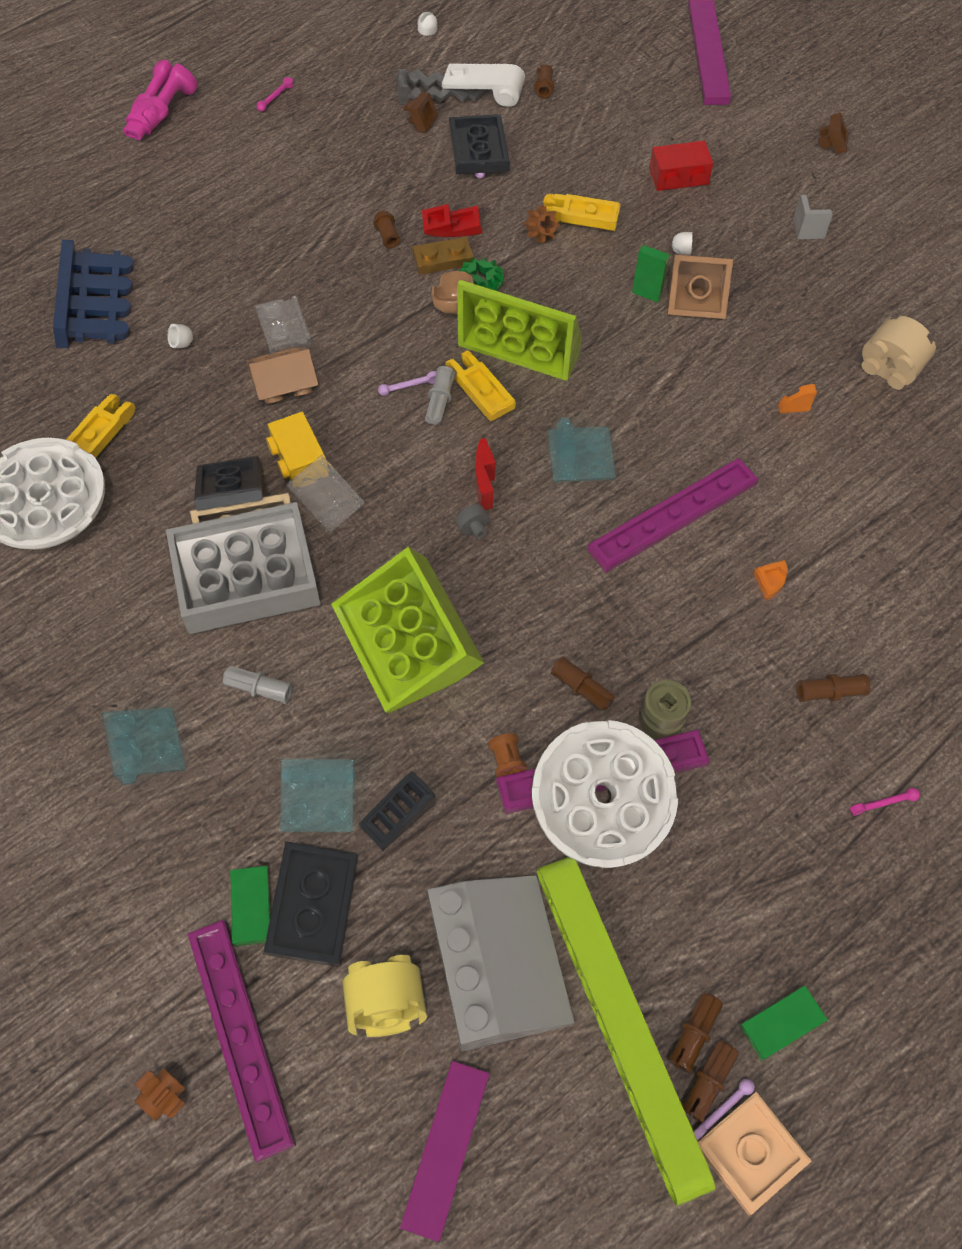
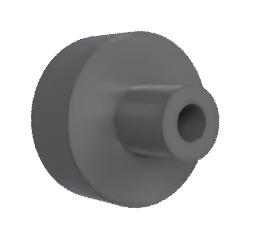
(473, 521)

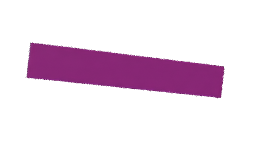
(709, 52)
(672, 515)
(683, 751)
(241, 1042)

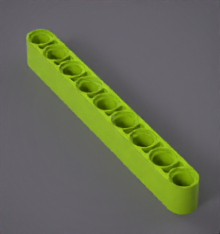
(626, 1033)

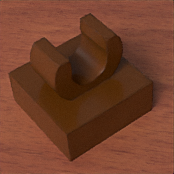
(422, 111)
(834, 134)

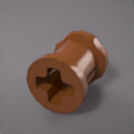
(507, 754)

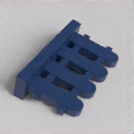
(82, 305)

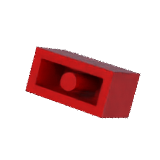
(681, 165)

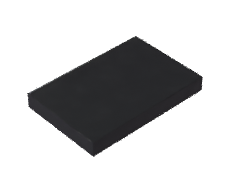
(479, 144)
(228, 483)
(311, 904)

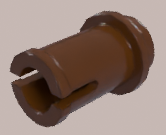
(544, 85)
(384, 223)

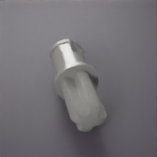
(440, 394)
(257, 684)

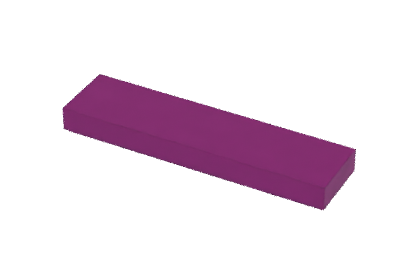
(445, 1152)

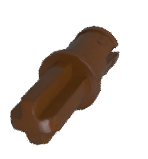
(582, 683)
(696, 1032)
(710, 1080)

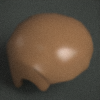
(445, 295)

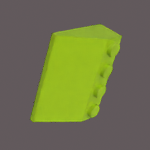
(517, 330)
(406, 631)

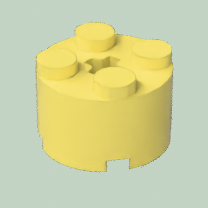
(383, 996)

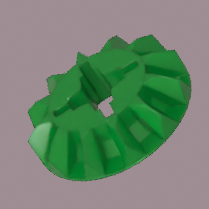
(492, 273)

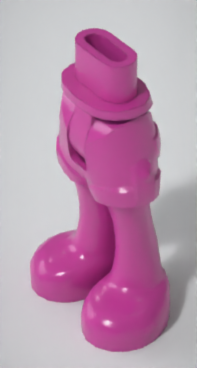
(151, 110)

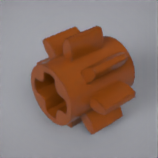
(548, 220)
(159, 1094)

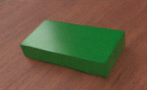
(650, 273)
(250, 905)
(783, 1023)

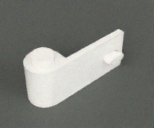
(503, 79)

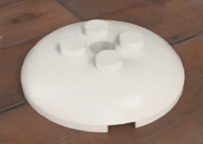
(47, 492)
(640, 789)

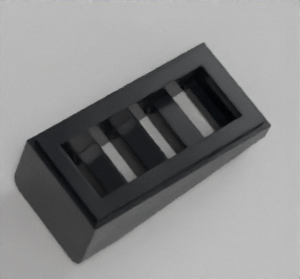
(417, 810)

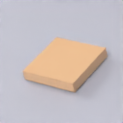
(753, 1153)

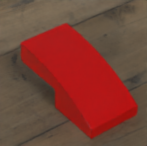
(443, 223)
(484, 474)

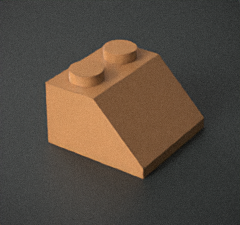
(699, 286)
(282, 373)

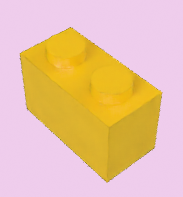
(294, 444)

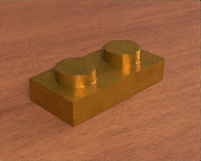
(442, 255)

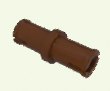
(833, 687)

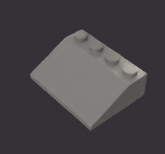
(242, 568)
(498, 960)

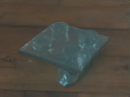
(580, 452)
(142, 743)
(317, 795)

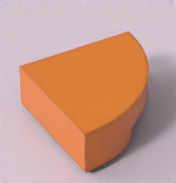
(799, 401)
(771, 578)

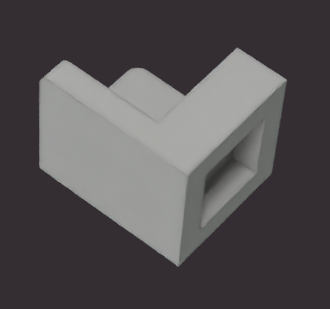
(810, 223)

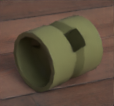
(665, 709)

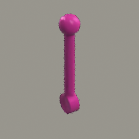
(287, 83)
(911, 794)

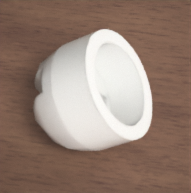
(427, 24)
(682, 243)
(179, 336)

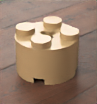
(898, 351)

